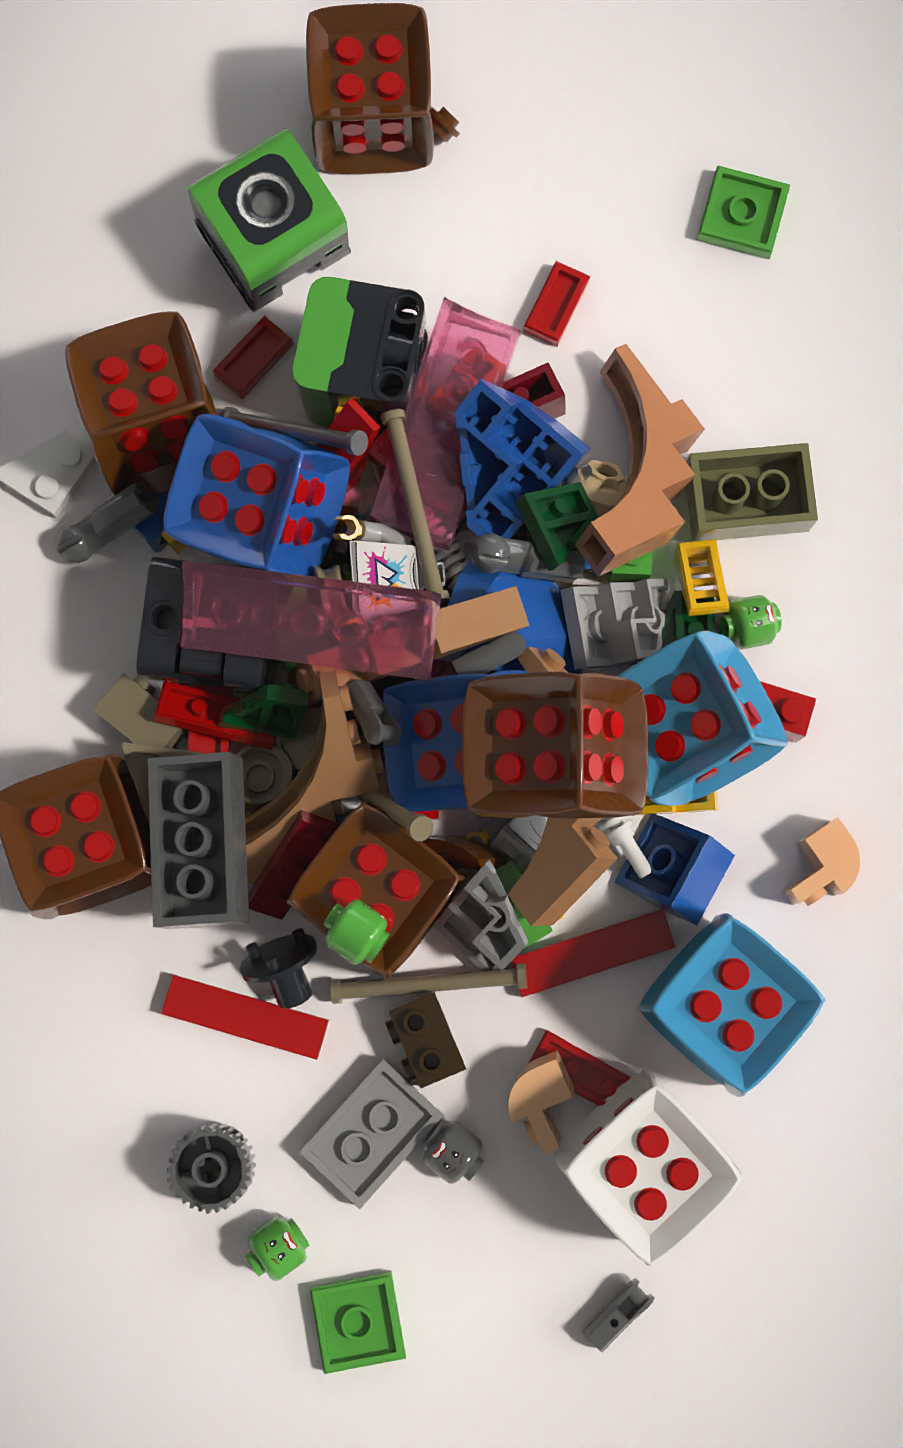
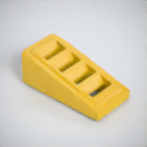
(701, 552)

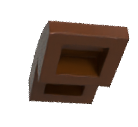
(465, 852)

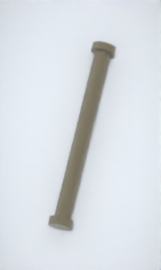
(394, 421)
(417, 825)
(429, 983)

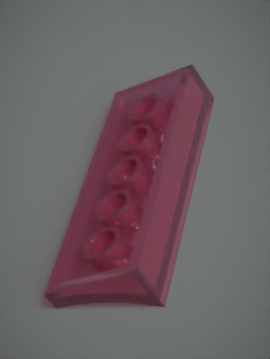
(457, 356)
(310, 619)

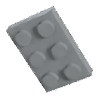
(371, 1133)

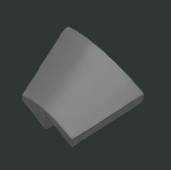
(614, 622)
(483, 922)

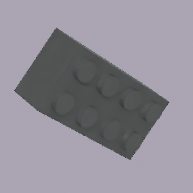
(198, 841)

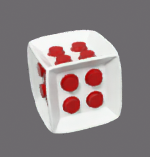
(647, 1168)

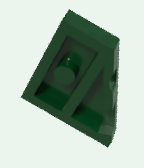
(556, 519)

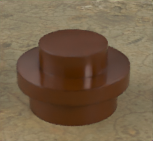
(444, 123)

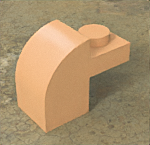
(835, 863)
(534, 1090)

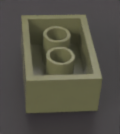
(751, 492)

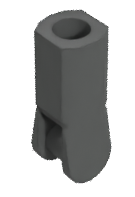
(491, 656)
(372, 714)
(613, 1320)

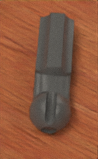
(107, 523)
(498, 554)

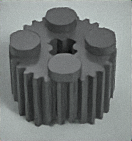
(200, 1188)

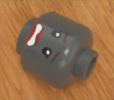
(453, 1152)

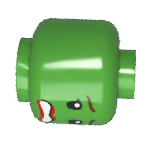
(751, 622)
(356, 931)
(277, 1248)

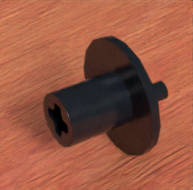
(281, 965)

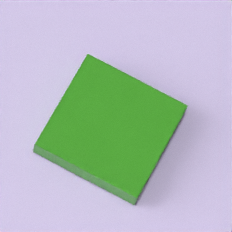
(743, 212)
(357, 1322)

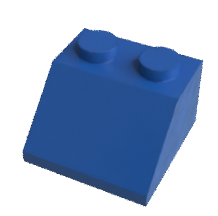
(683, 868)

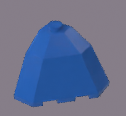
(509, 452)
(541, 604)

